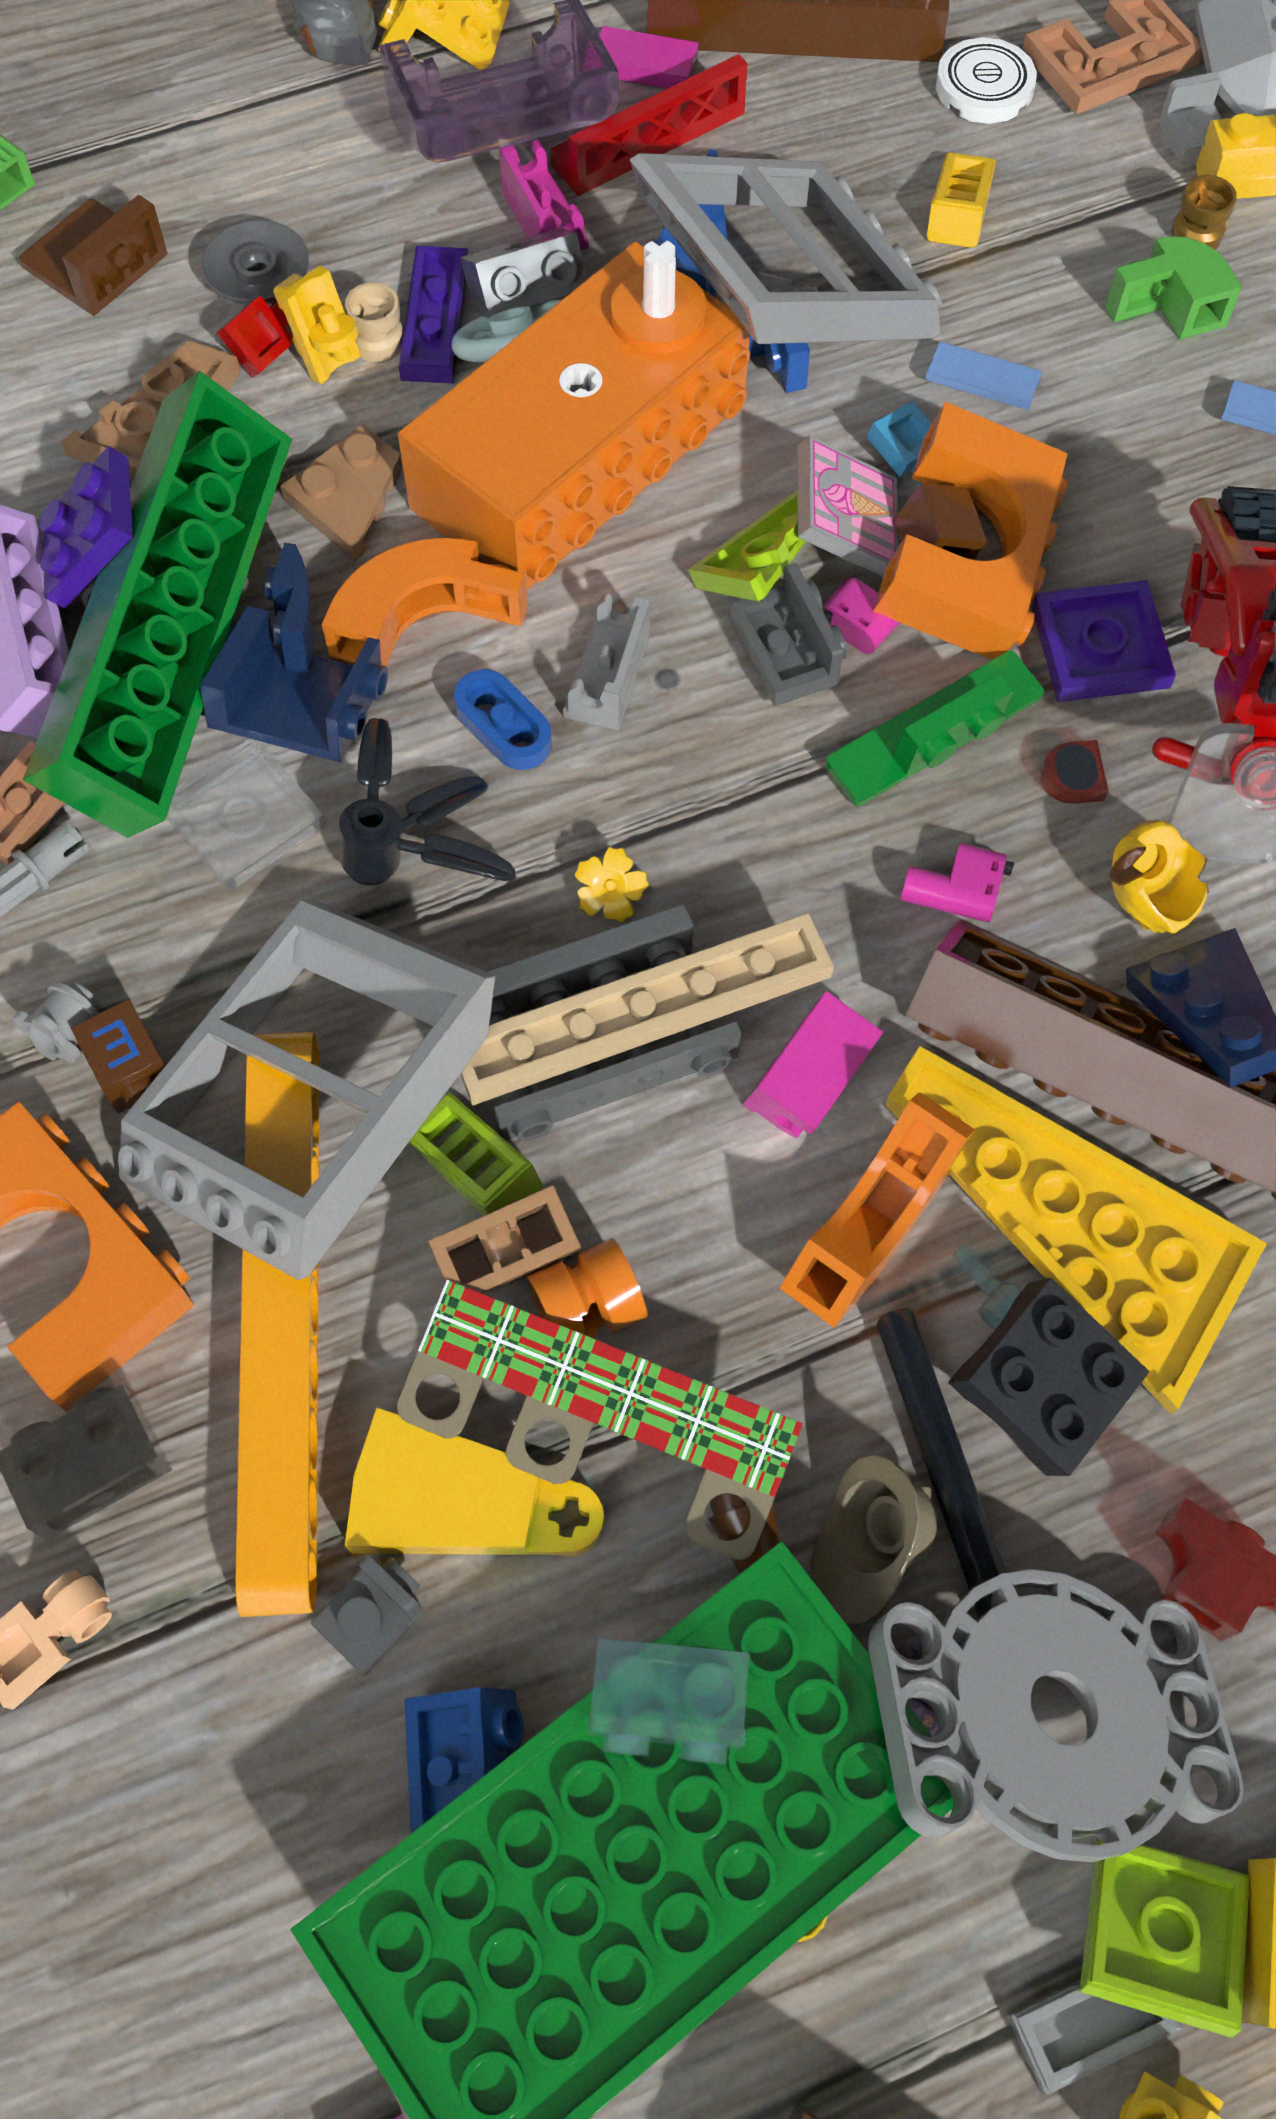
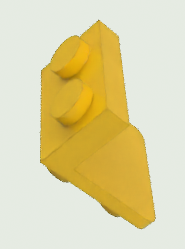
(462, 26)

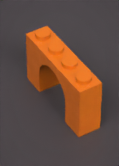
(1018, 489)
(125, 1290)

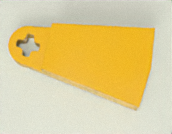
(457, 1498)

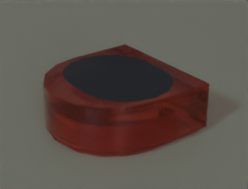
(1075, 773)

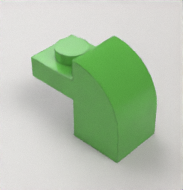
(1182, 280)

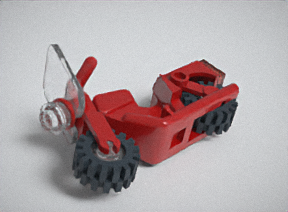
(1231, 607)

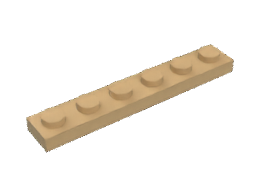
(646, 1007)

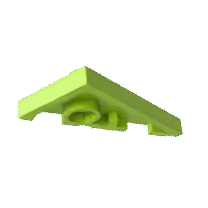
(754, 556)

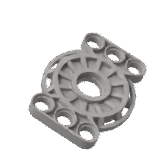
(1000, 1758)

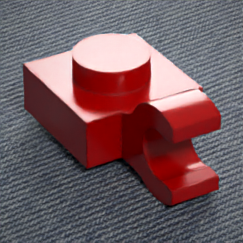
(257, 335)

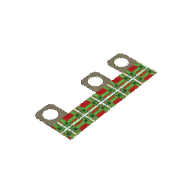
(591, 1383)

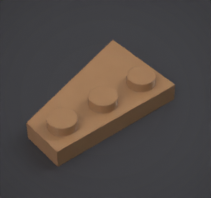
(129, 424)

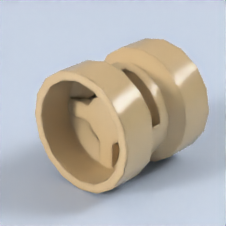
(377, 319)

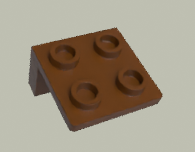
(97, 252)

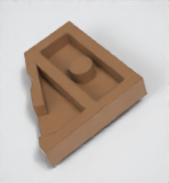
(346, 488)

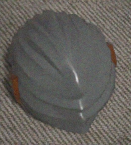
(337, 29)

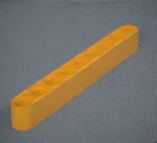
(279, 1359)

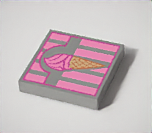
(846, 505)

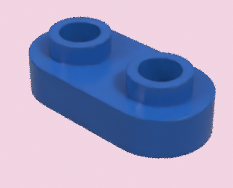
(506, 723)

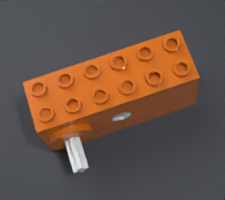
(577, 413)

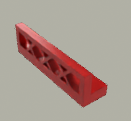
(652, 126)

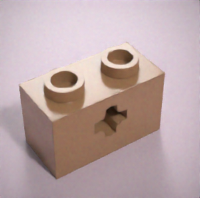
(507, 1243)

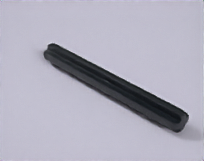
(941, 1451)

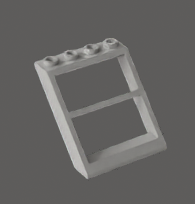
(679, 183)
(246, 1206)

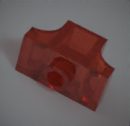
(1217, 1569)

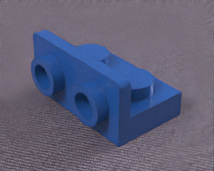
(455, 1743)

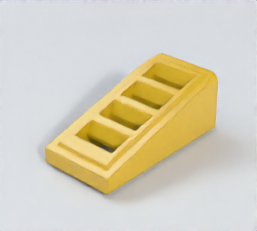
(960, 199)

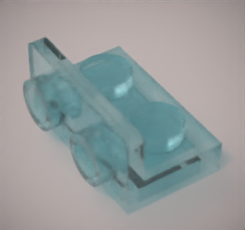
(669, 1698)

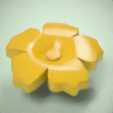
(610, 885)

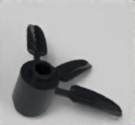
(373, 828)

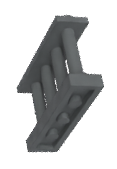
(590, 964)

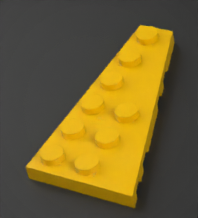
(1108, 1234)

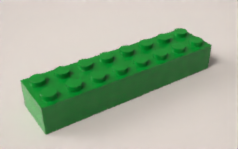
(160, 611)

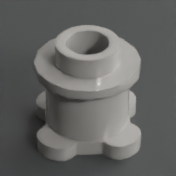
(52, 1020)

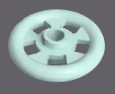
(486, 336)

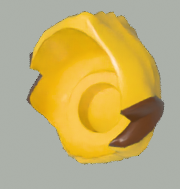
(1158, 877)

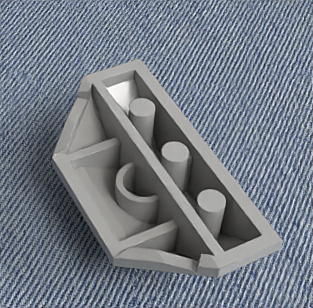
(1241, 49)

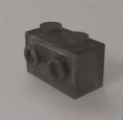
(81, 1461)

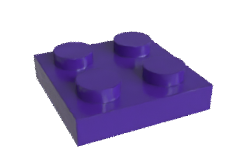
(86, 526)
(1103, 641)

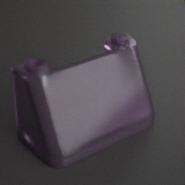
(557, 90)

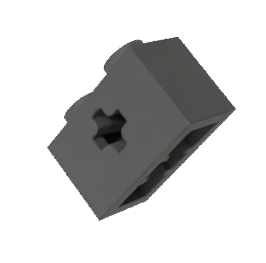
(524, 271)

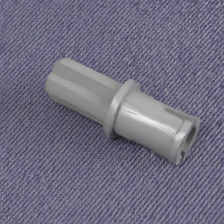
(39, 865)

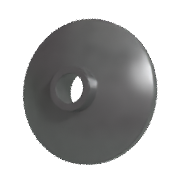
(253, 259)

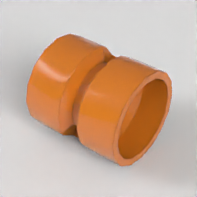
(591, 1293)

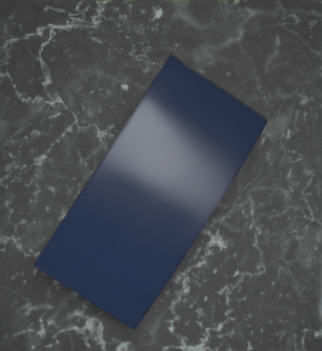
(290, 594)

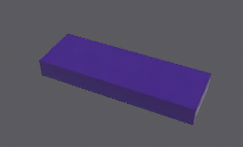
(433, 315)

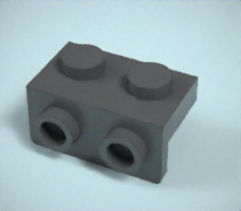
(790, 639)

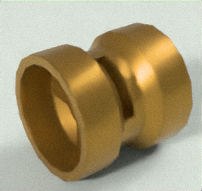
(1204, 210)

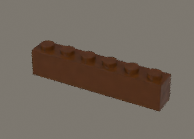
(807, 27)

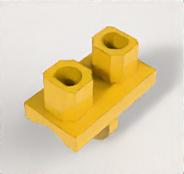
(318, 322)

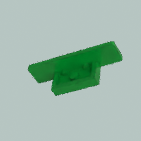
(934, 728)

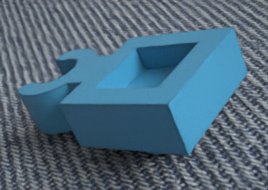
(900, 437)

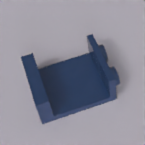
(308, 713)

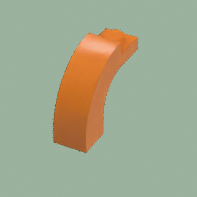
(416, 582)
(878, 1212)

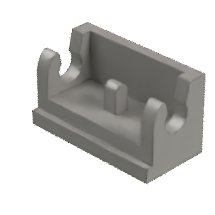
(609, 664)

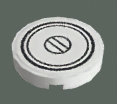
(986, 80)

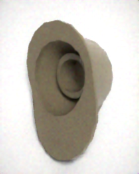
(872, 1537)

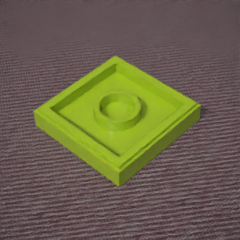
(1168, 1938)

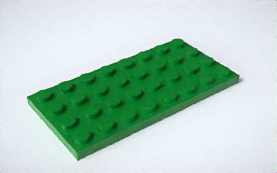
(611, 1901)

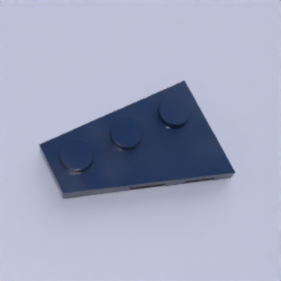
(1212, 1005)

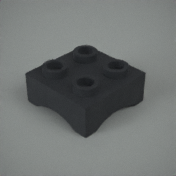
(1050, 1377)

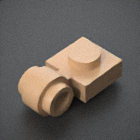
(30, 1642)

